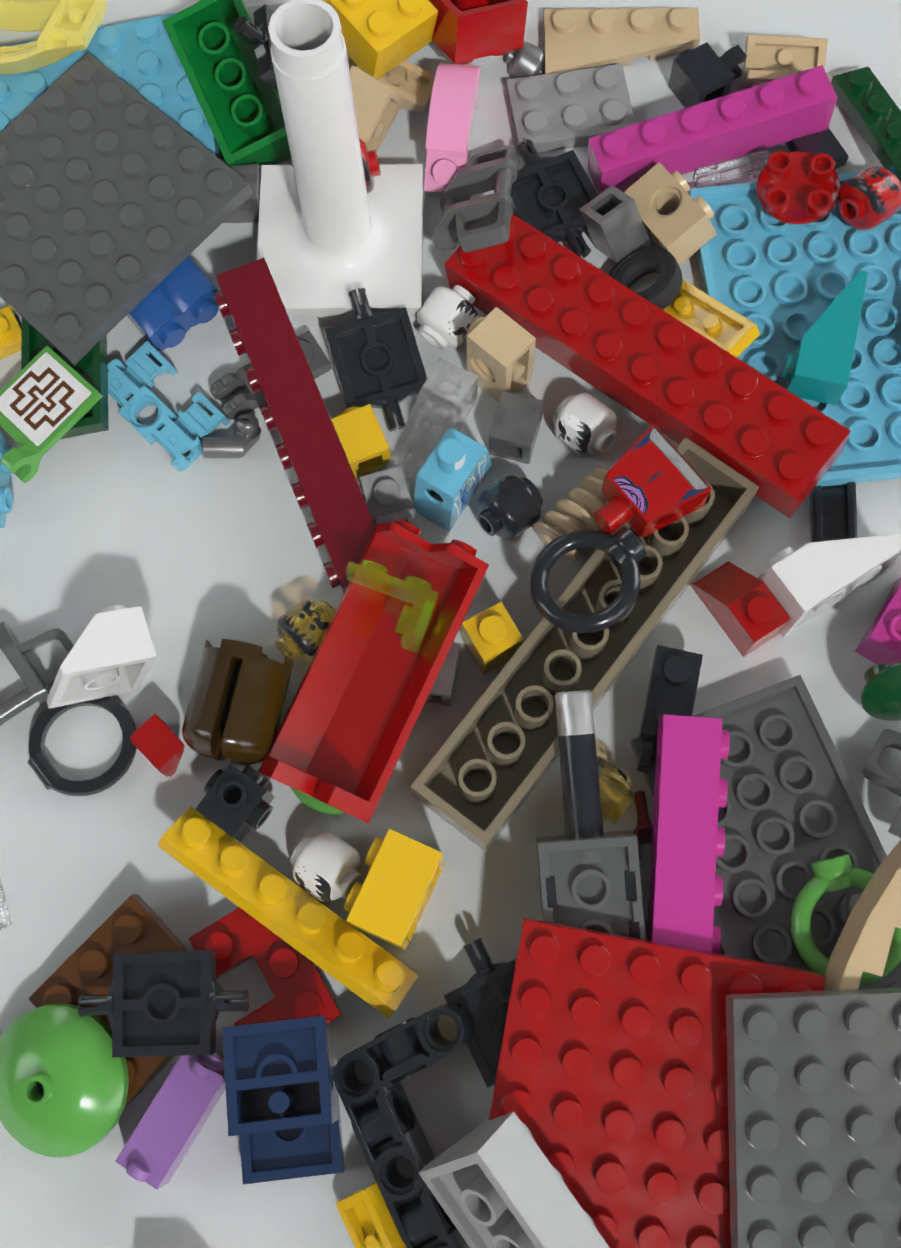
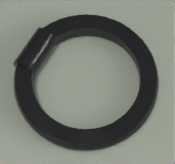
(49, 775)

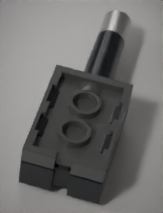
(587, 874)

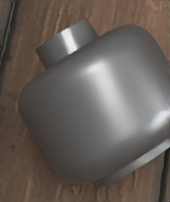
(525, 61)

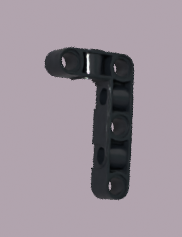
(389, 1126)

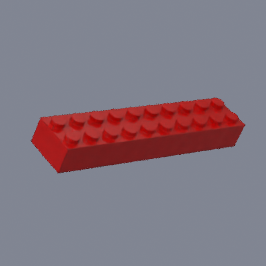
(653, 363)

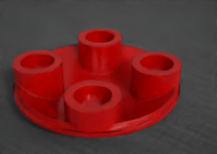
(798, 186)

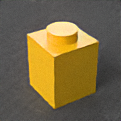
(362, 440)
(491, 637)

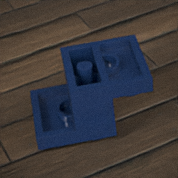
(283, 1099)

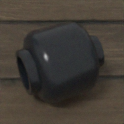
(509, 507)

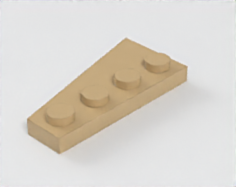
(615, 35)

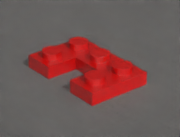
(291, 976)

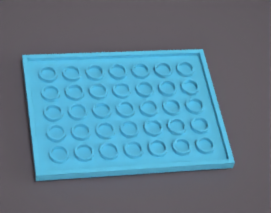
(784, 282)

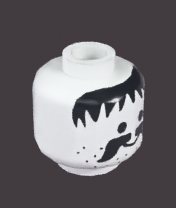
(446, 316)
(585, 424)
(326, 866)

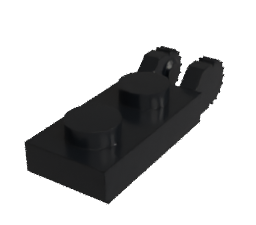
(669, 692)

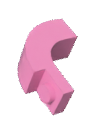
(450, 122)

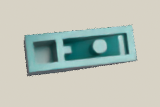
(825, 353)

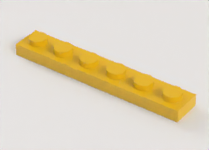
(288, 911)

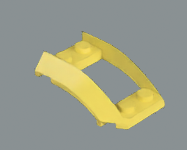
(65, 27)

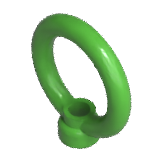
(830, 876)

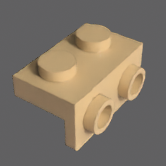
(779, 57)

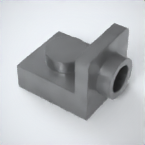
(387, 496)

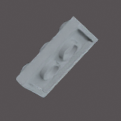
(569, 106)

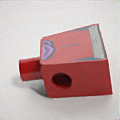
(650, 487)

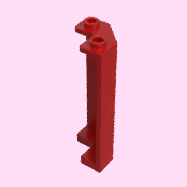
(362, 685)

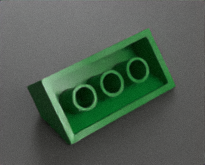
(226, 81)

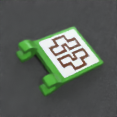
(41, 409)

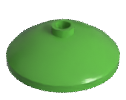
(79, 1077)

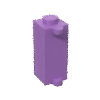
(174, 1119)

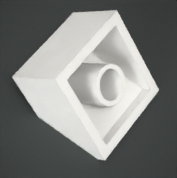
(106, 658)

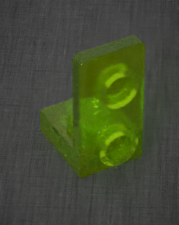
(412, 621)

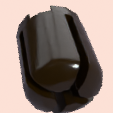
(236, 702)

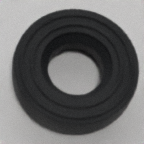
(648, 261)

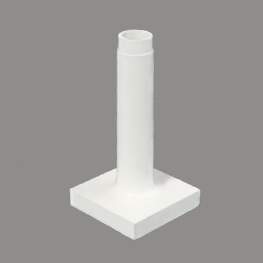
(316, 215)

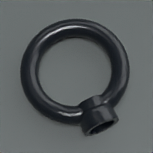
(623, 551)

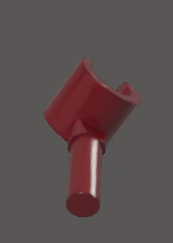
(644, 826)

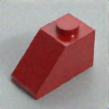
(742, 606)

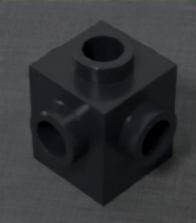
(222, 793)

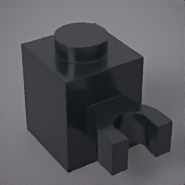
(703, 75)

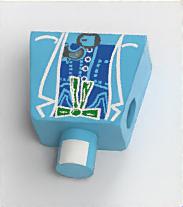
(455, 473)

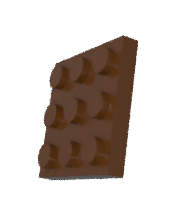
(90, 972)

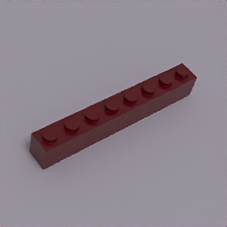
(298, 414)

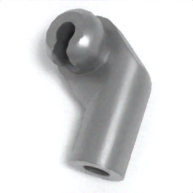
(238, 441)

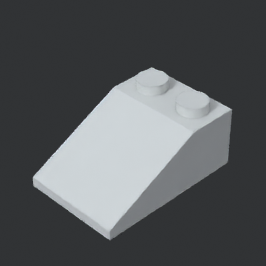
(827, 573)

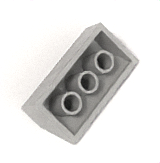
(507, 1191)

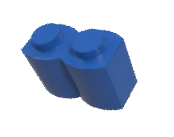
(175, 306)

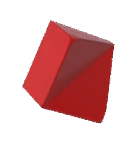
(159, 745)

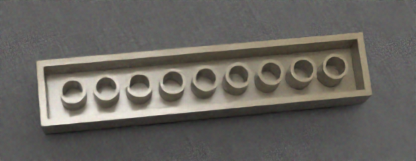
(512, 729)

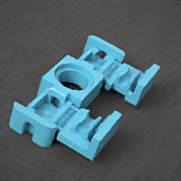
(171, 432)

